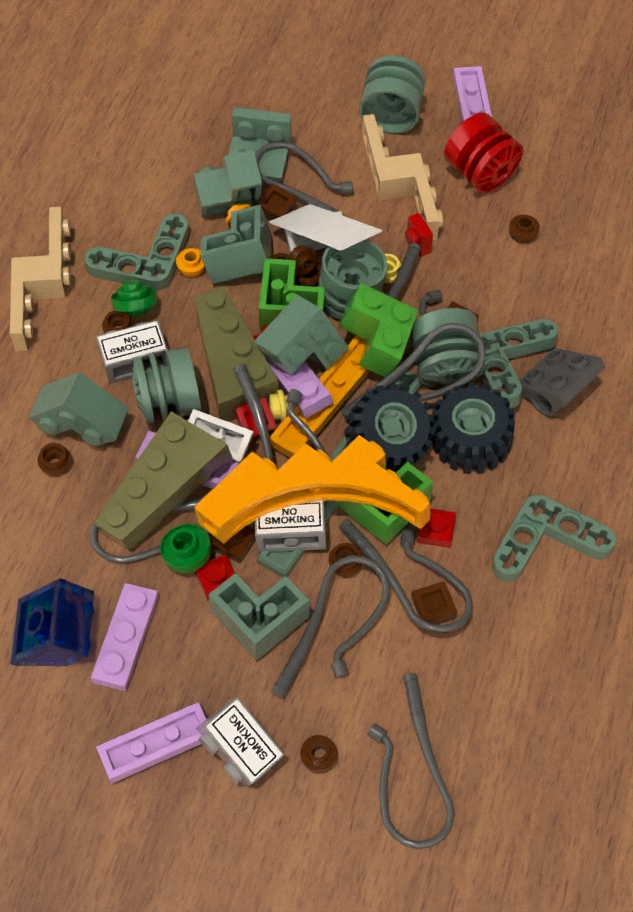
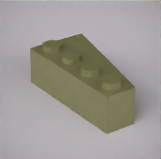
(229, 344)
(160, 480)

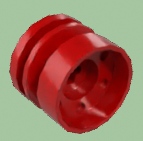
(483, 152)

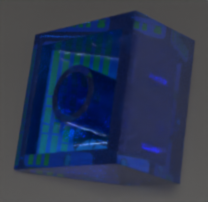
(53, 625)

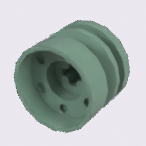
(393, 93)
(346, 269)
(451, 352)
(166, 385)

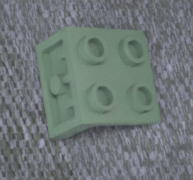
(257, 128)

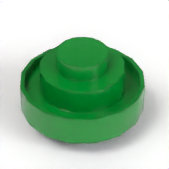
(134, 297)
(185, 548)

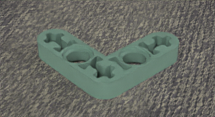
(152, 263)
(535, 337)
(539, 526)

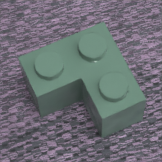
(227, 186)
(238, 250)
(300, 334)
(80, 406)
(261, 620)

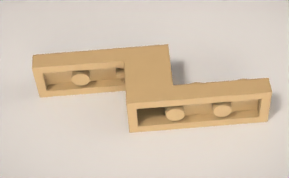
(400, 175)
(39, 279)

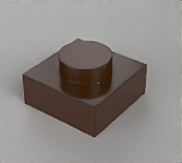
(276, 202)
(237, 546)
(434, 603)

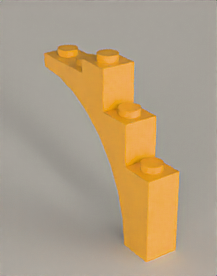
(308, 476)

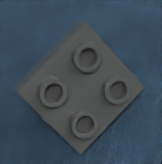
(559, 379)

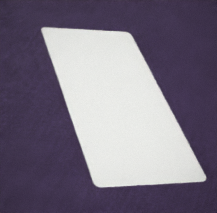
(325, 227)

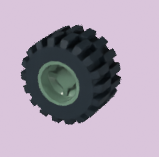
(399, 418)
(473, 428)

